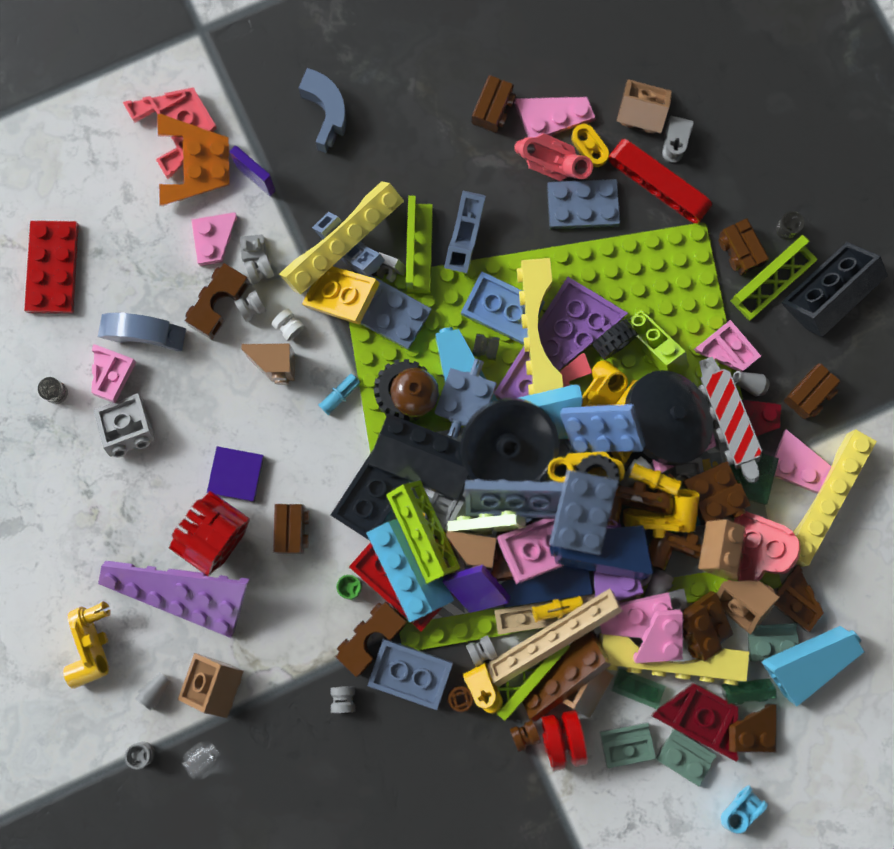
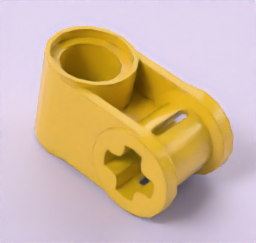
(481, 687)

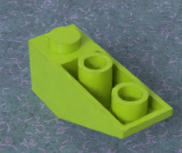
(658, 344)

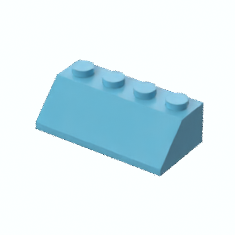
(404, 573)

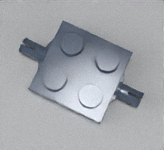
(464, 396)

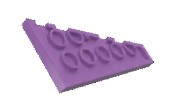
(565, 330)
(186, 594)

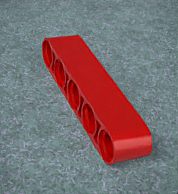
(660, 181)

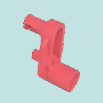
(553, 157)

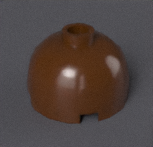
(414, 392)

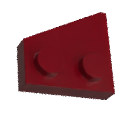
(763, 416)

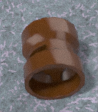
(460, 695)
(521, 740)

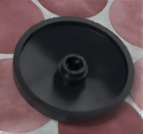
(671, 417)
(509, 442)

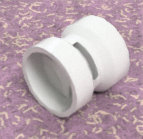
(288, 325)

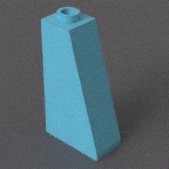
(455, 353)
(554, 401)
(813, 663)

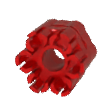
(210, 537)

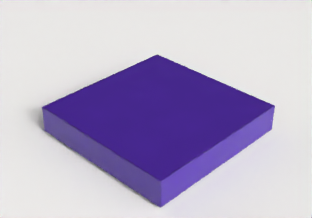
(252, 170)
(235, 473)
(476, 589)

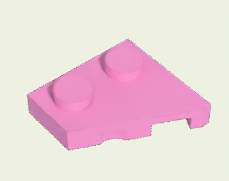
(212, 237)
(729, 348)
(110, 373)
(662, 639)

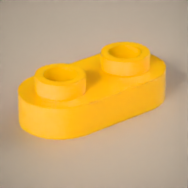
(591, 145)

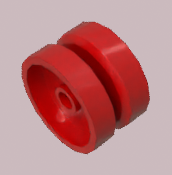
(560, 741)

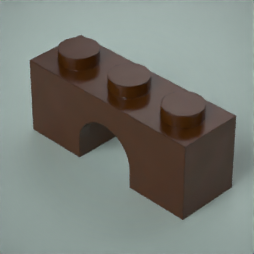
(224, 283)
(355, 652)

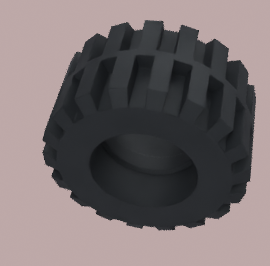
(384, 383)

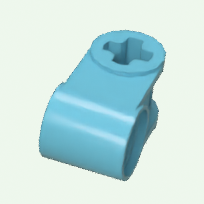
(747, 807)

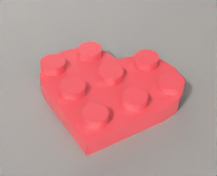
(767, 547)

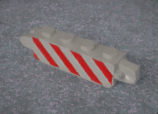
(732, 419)

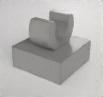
(252, 247)
(392, 266)

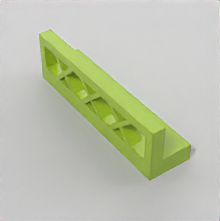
(419, 247)
(772, 269)
(420, 531)
(528, 683)

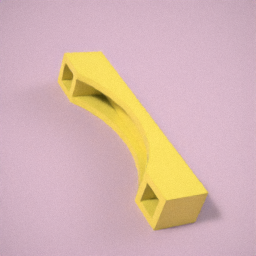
(320, 258)
(536, 282)
(839, 481)
(725, 664)

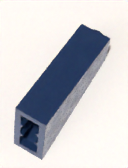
(622, 554)
(552, 585)

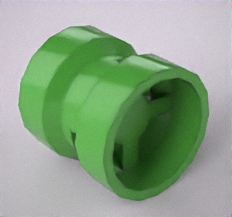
(349, 587)

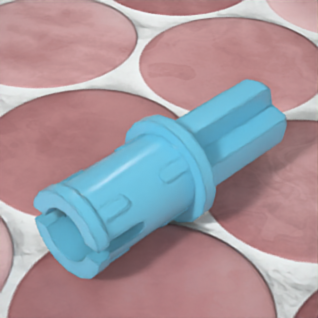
(339, 394)

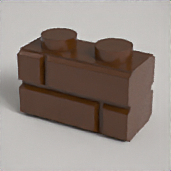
(493, 103)
(743, 247)
(812, 391)
(290, 529)

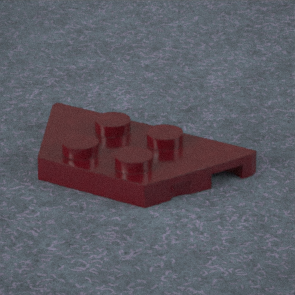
(700, 717)

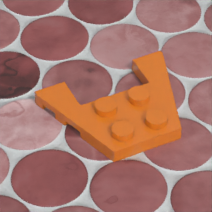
(203, 160)

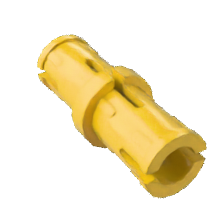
(655, 479)
(541, 612)

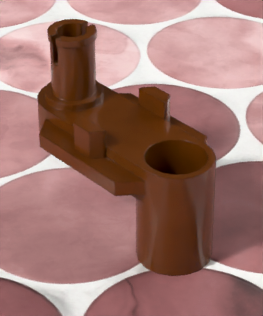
(638, 498)
(662, 548)

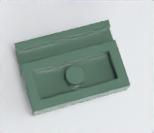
(771, 640)
(627, 745)
(686, 757)

